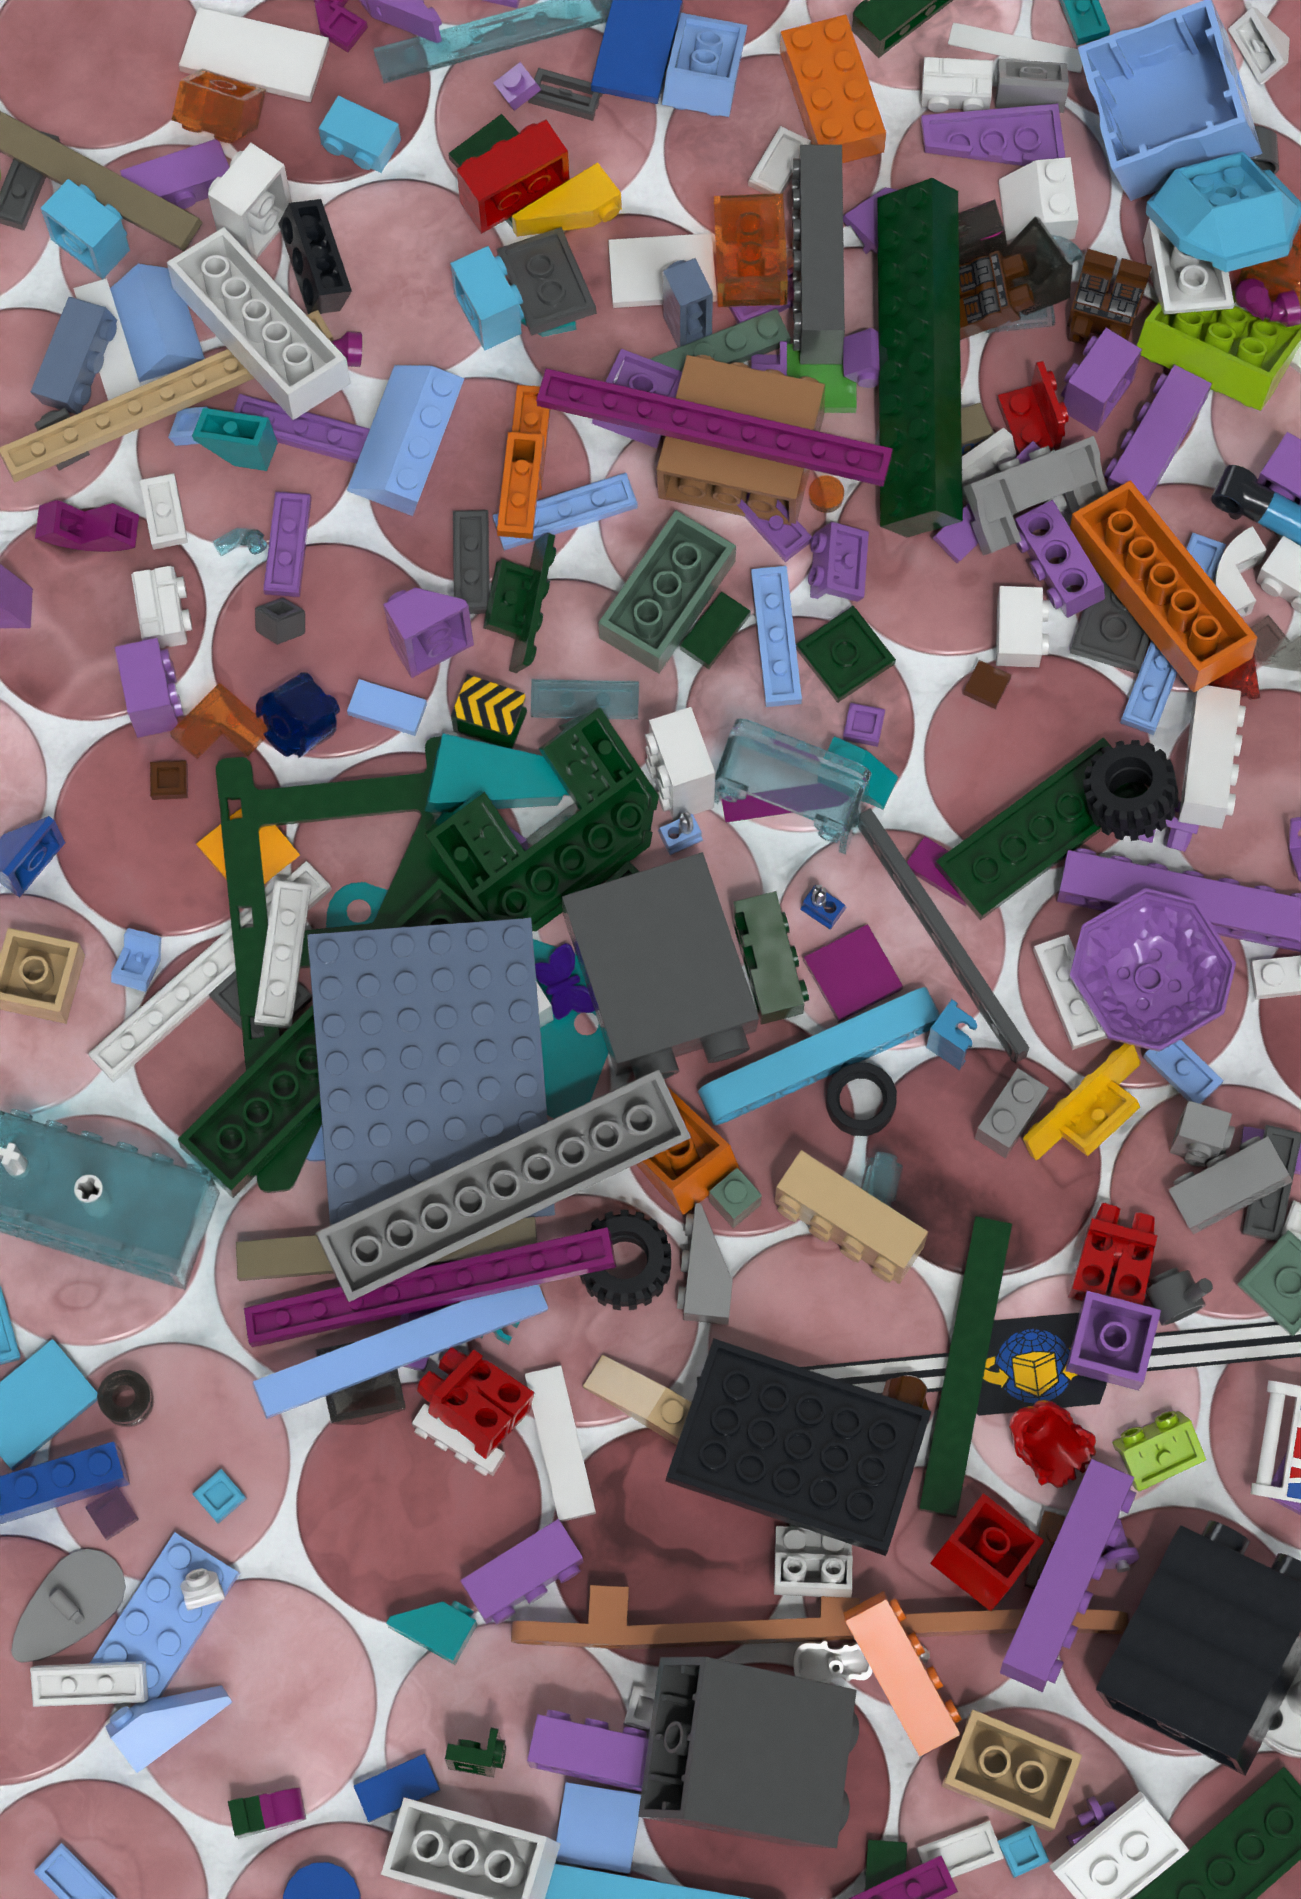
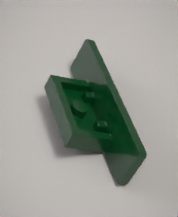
(518, 599)

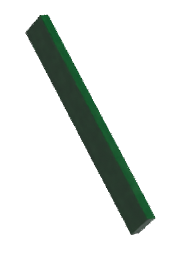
(965, 1367)

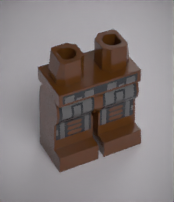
(990, 294)
(1095, 307)

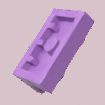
(839, 562)

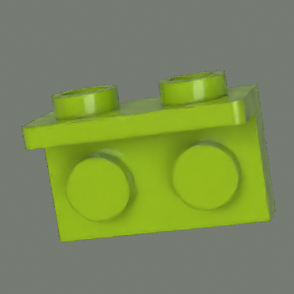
(1160, 1449)

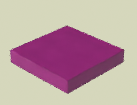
(853, 973)

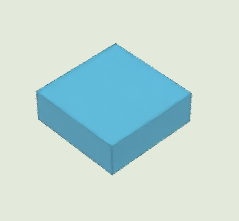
(219, 1496)
(1023, 1851)

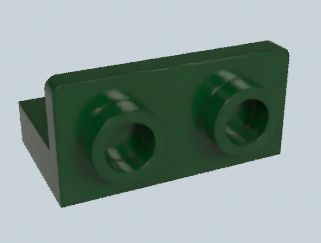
(471, 1759)

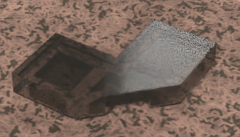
(1274, 648)

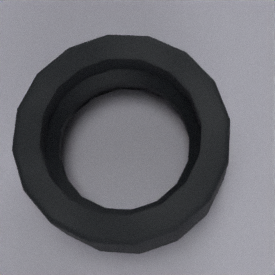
(861, 1071)

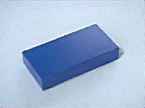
(386, 1791)

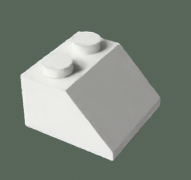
(1043, 191)

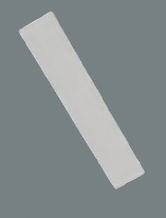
(1013, 46)

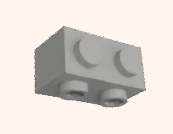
(1202, 1134)

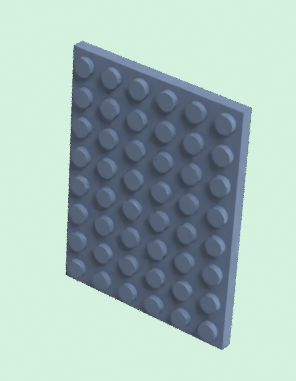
(422, 1052)

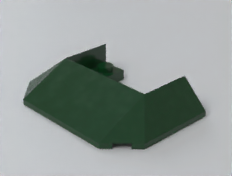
(571, 851)

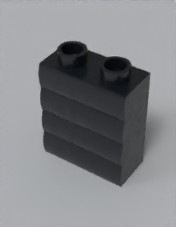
(1210, 1646)

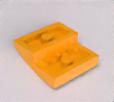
(274, 847)

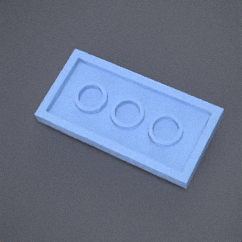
(156, 1620)

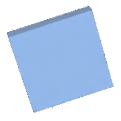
(598, 1828)

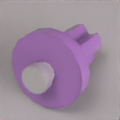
(1120, 1555)

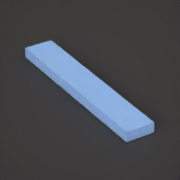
(1156, 672)

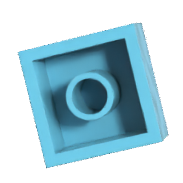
(86, 228)
(487, 297)

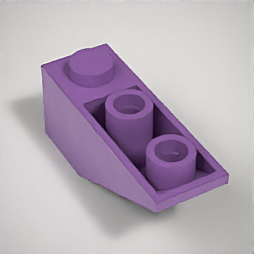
(406, 15)

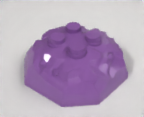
(1152, 969)

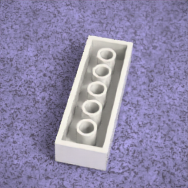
(259, 323)

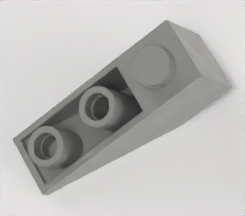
(708, 1279)

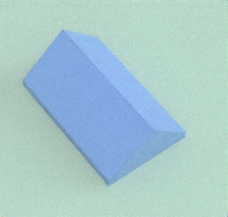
(155, 322)

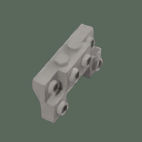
(1018, 486)

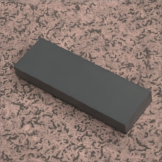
(20, 193)
(471, 559)
(1266, 1216)

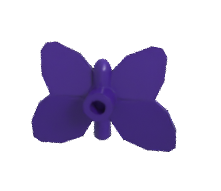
(556, 976)

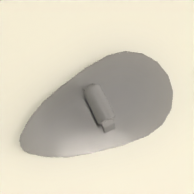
(69, 1605)

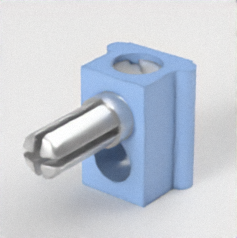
(688, 833)

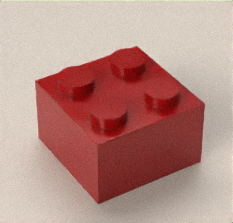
(987, 1552)

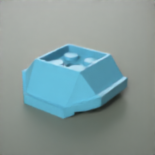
(1227, 212)

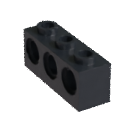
(314, 256)

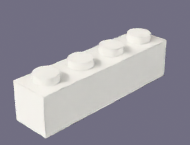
(448, 1438)

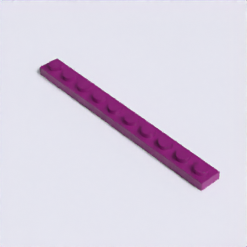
(714, 427)
(433, 1287)

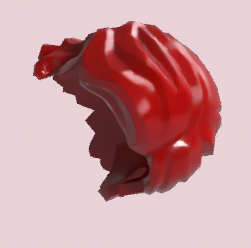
(1051, 1442)

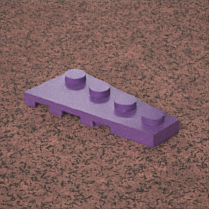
(996, 135)

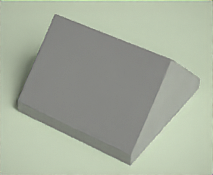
(1031, 83)

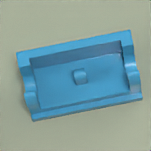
(947, 1039)

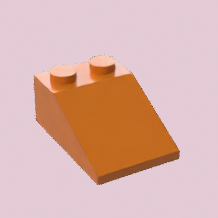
(691, 1167)

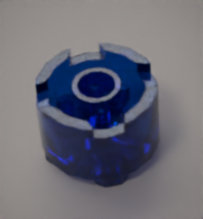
(298, 715)

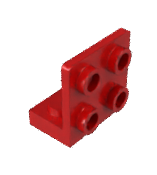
(1035, 412)

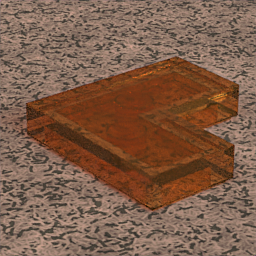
(216, 716)

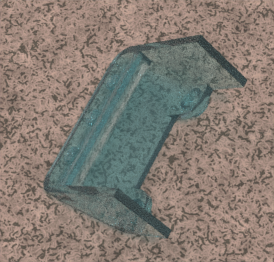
(794, 778)

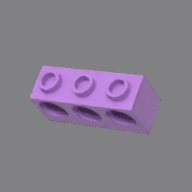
(1061, 543)

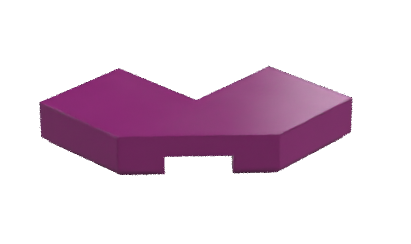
(338, 23)

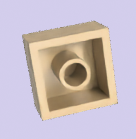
(39, 975)

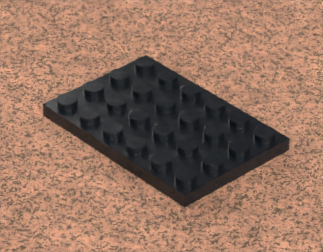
(799, 1447)

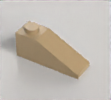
(639, 1398)

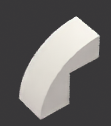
(1240, 555)

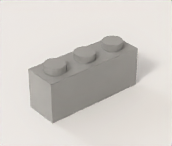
(1229, 1184)

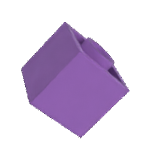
(1283, 469)

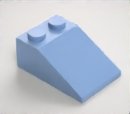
(704, 65)

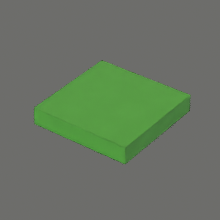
(839, 390)

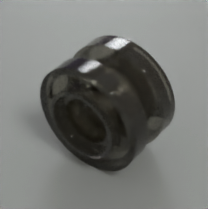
(117, 1383)

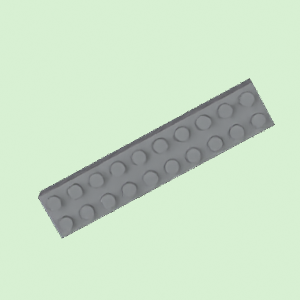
(502, 1185)

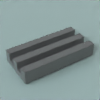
(563, 99)

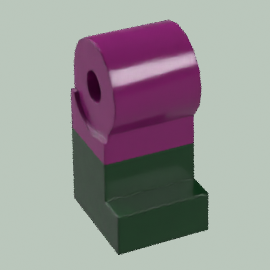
(266, 1812)

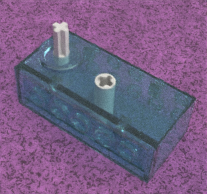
(102, 1199)

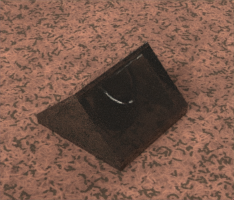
(1047, 265)
(365, 1400)

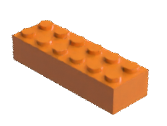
(1163, 586)

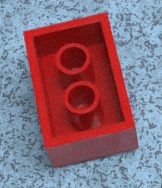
(512, 175)

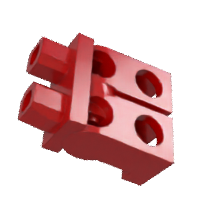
(1115, 1247)
(476, 1399)

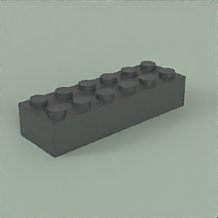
(818, 254)

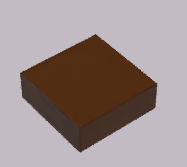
(987, 684)
(169, 780)

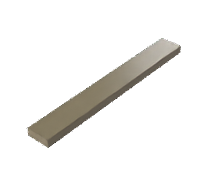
(129, 199)
(306, 1257)

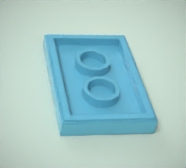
(40, 1402)

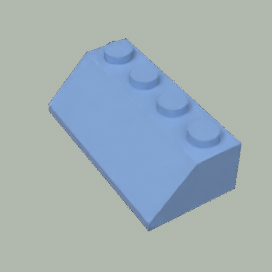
(405, 436)

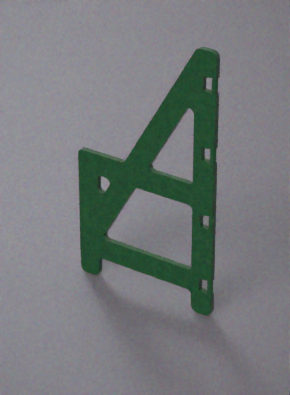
(246, 889)

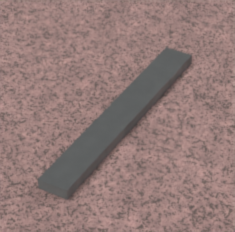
(943, 936)

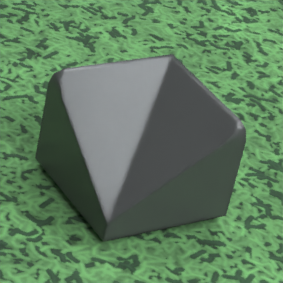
(280, 620)

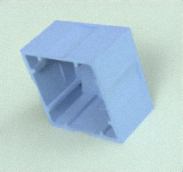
(1168, 97)

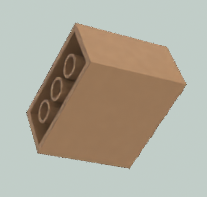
(720, 477)

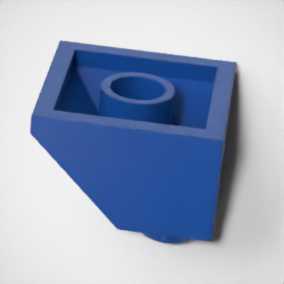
(27, 853)

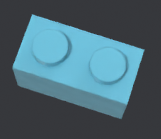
(359, 134)

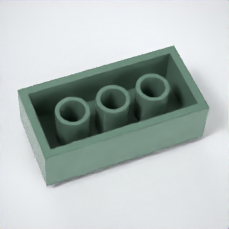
(667, 591)

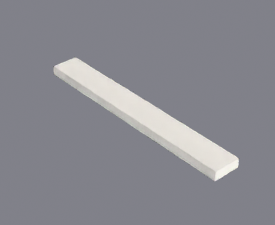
(184, 992)

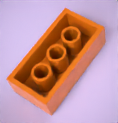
(832, 88)

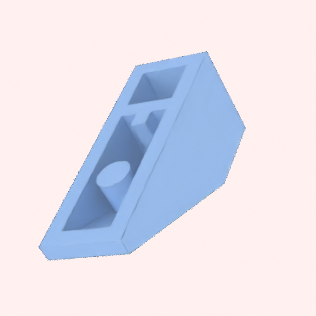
(160, 1723)

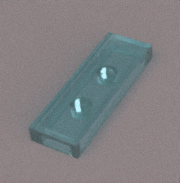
(578, 697)

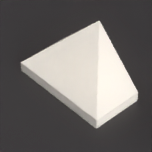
(1261, 44)

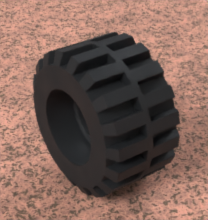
(1128, 765)
(650, 1281)

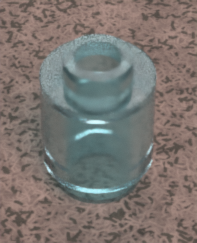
(882, 1177)

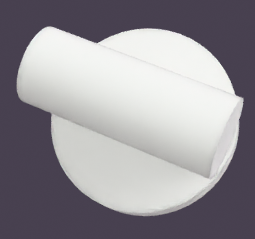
(201, 1589)

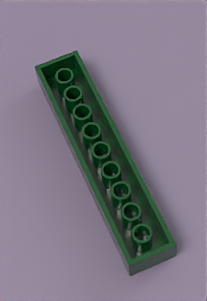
(920, 357)
(282, 1087)

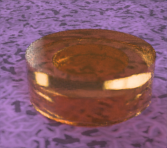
(826, 494)

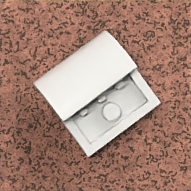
(811, 1564)

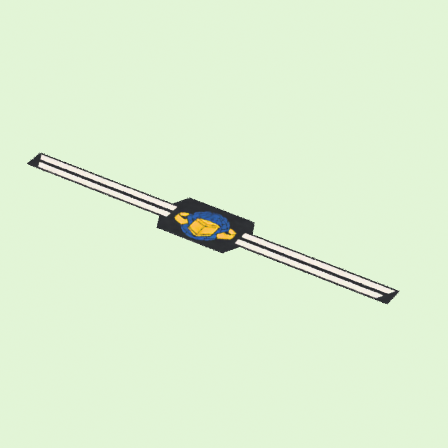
(1032, 1353)

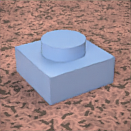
(184, 426)

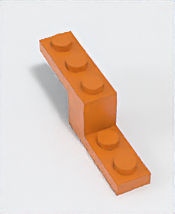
(523, 465)

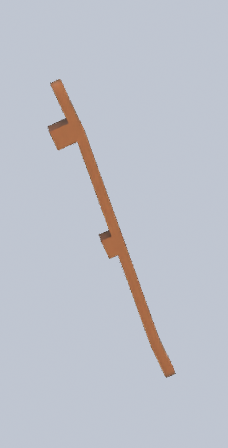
(609, 1627)

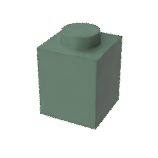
(735, 1198)

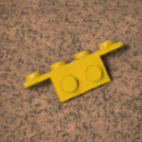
(1091, 1109)

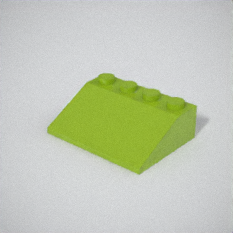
(1225, 348)

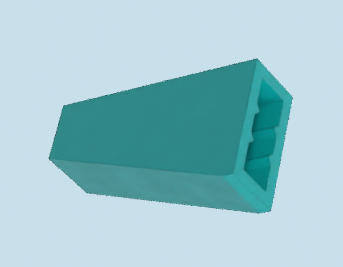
(504, 774)

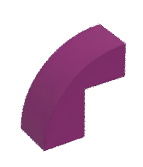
(96, 530)

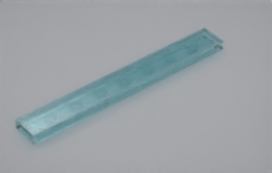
(489, 36)

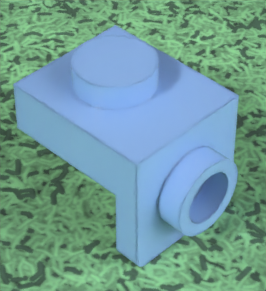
(137, 960)

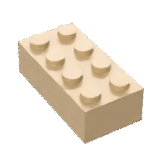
(850, 1218)

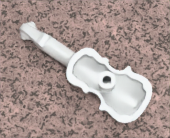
(824, 1663)

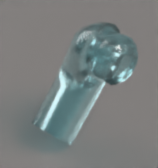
(241, 537)

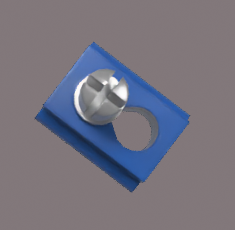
(817, 901)

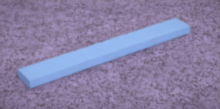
(395, 1348)

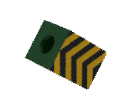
(489, 712)

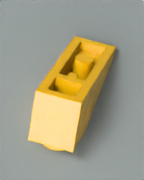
(573, 205)

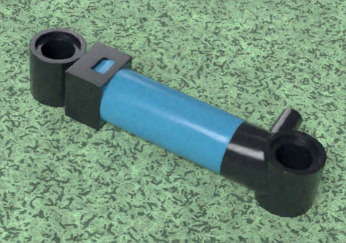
(1242, 494)

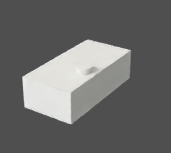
(467, 1855)

